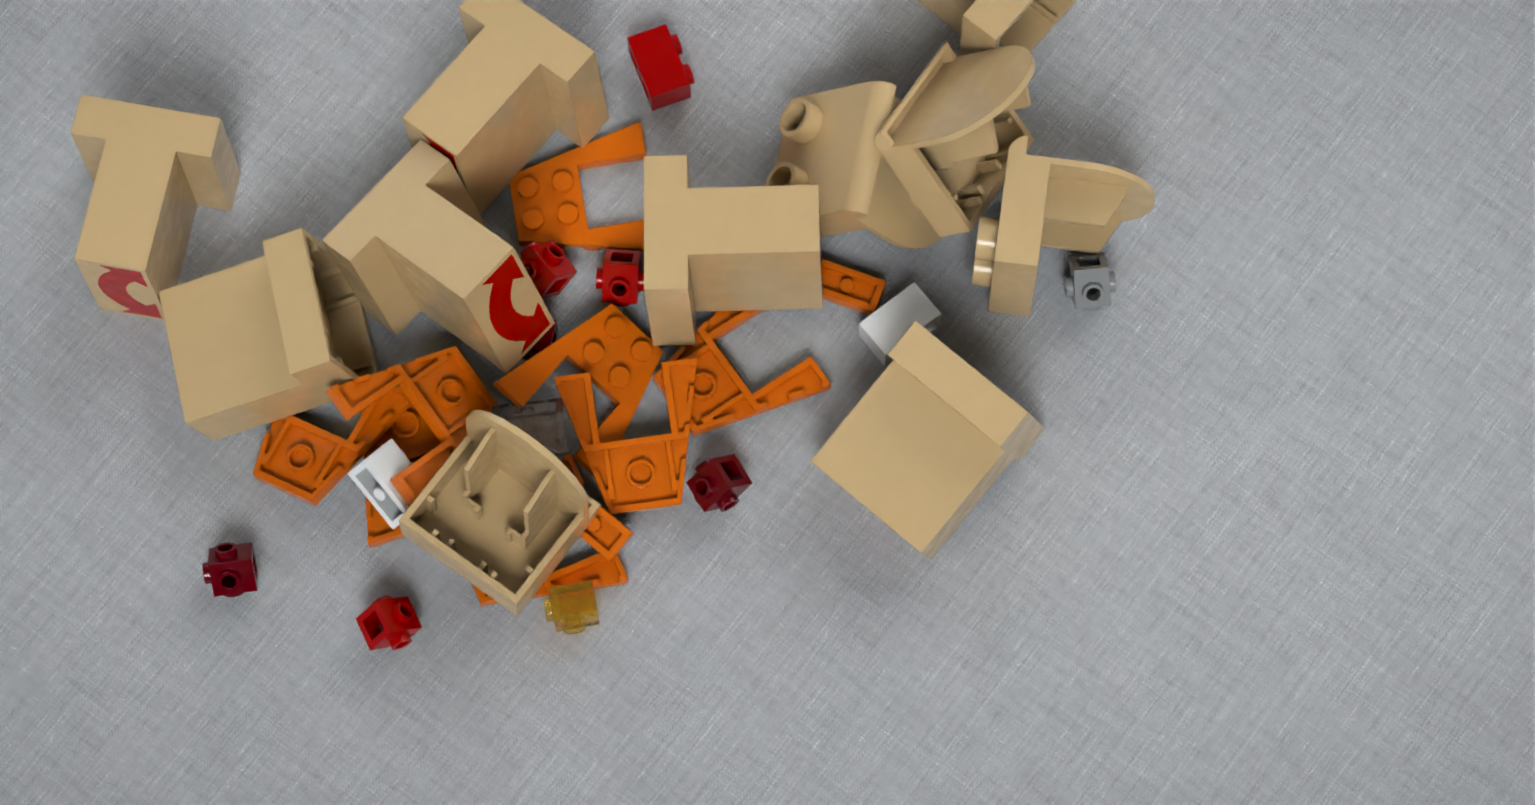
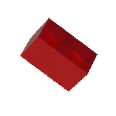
(659, 66)

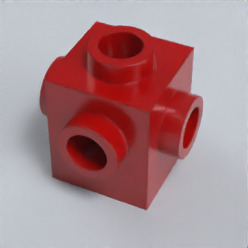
(547, 267)
(620, 277)
(389, 623)

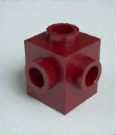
(719, 483)
(231, 569)

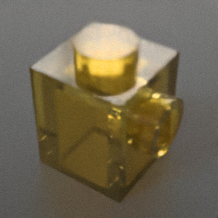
(572, 607)

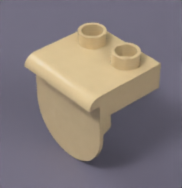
(956, 131)
(833, 145)
(1053, 207)
(500, 511)

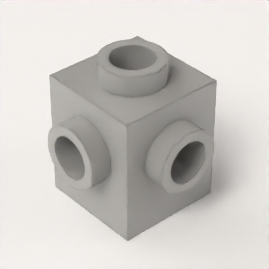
(1089, 281)

